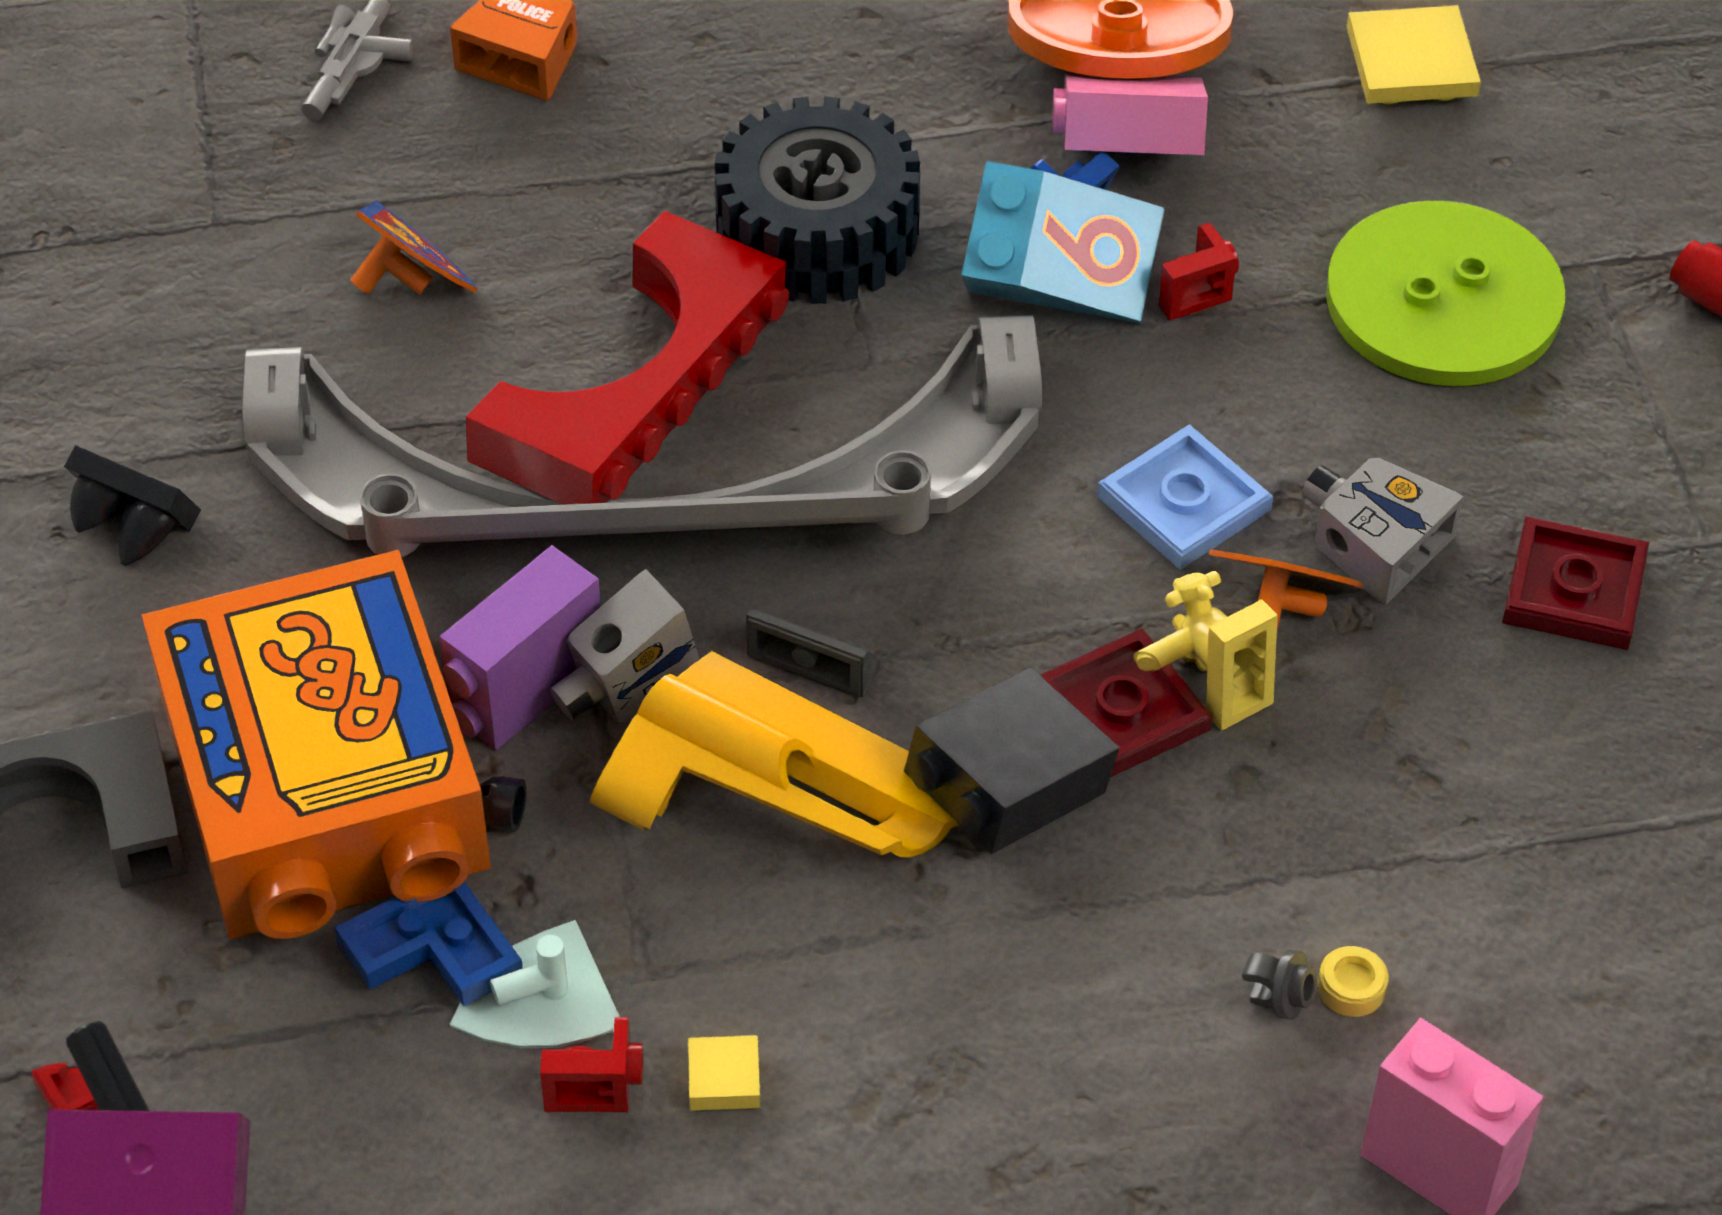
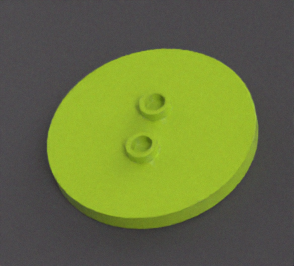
(1445, 293)

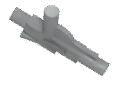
(354, 53)

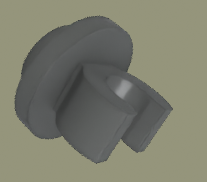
(1281, 983)

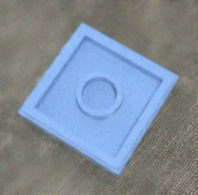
(1184, 496)

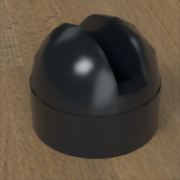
(504, 802)

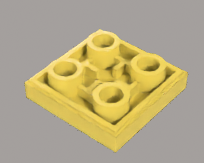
(1413, 54)

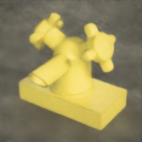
(1232, 649)

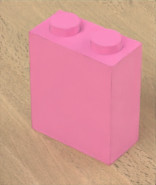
(1131, 114)
(1450, 1123)

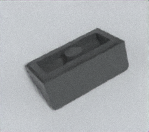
(810, 653)

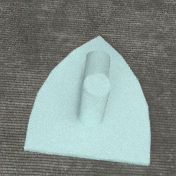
(548, 1002)

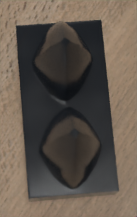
(150, 503)

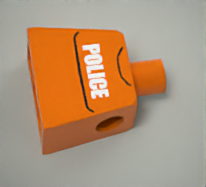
(516, 43)

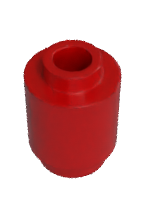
(1700, 275)

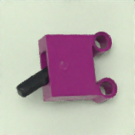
(137, 1157)

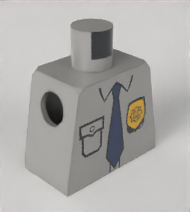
(1382, 523)
(626, 650)

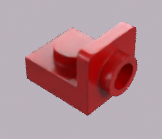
(1199, 278)
(590, 1078)

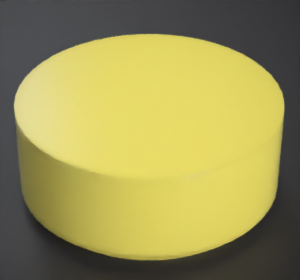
(1352, 981)

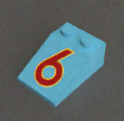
(1061, 244)

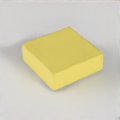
(723, 1073)

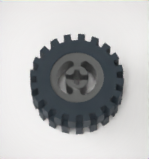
(821, 194)

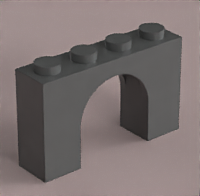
(115, 771)

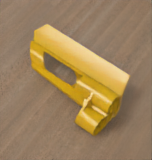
(748, 739)

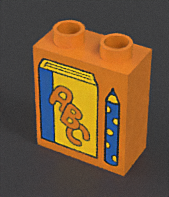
(318, 746)

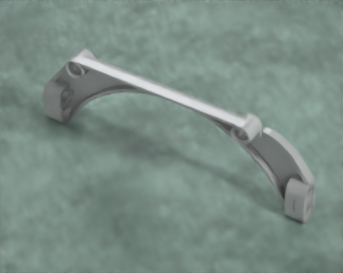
(395, 497)

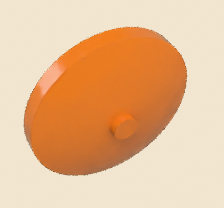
(1122, 35)

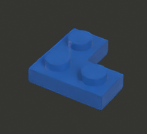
(448, 931)

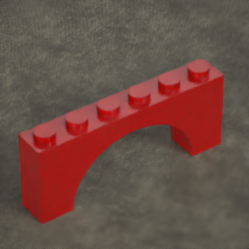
(594, 439)

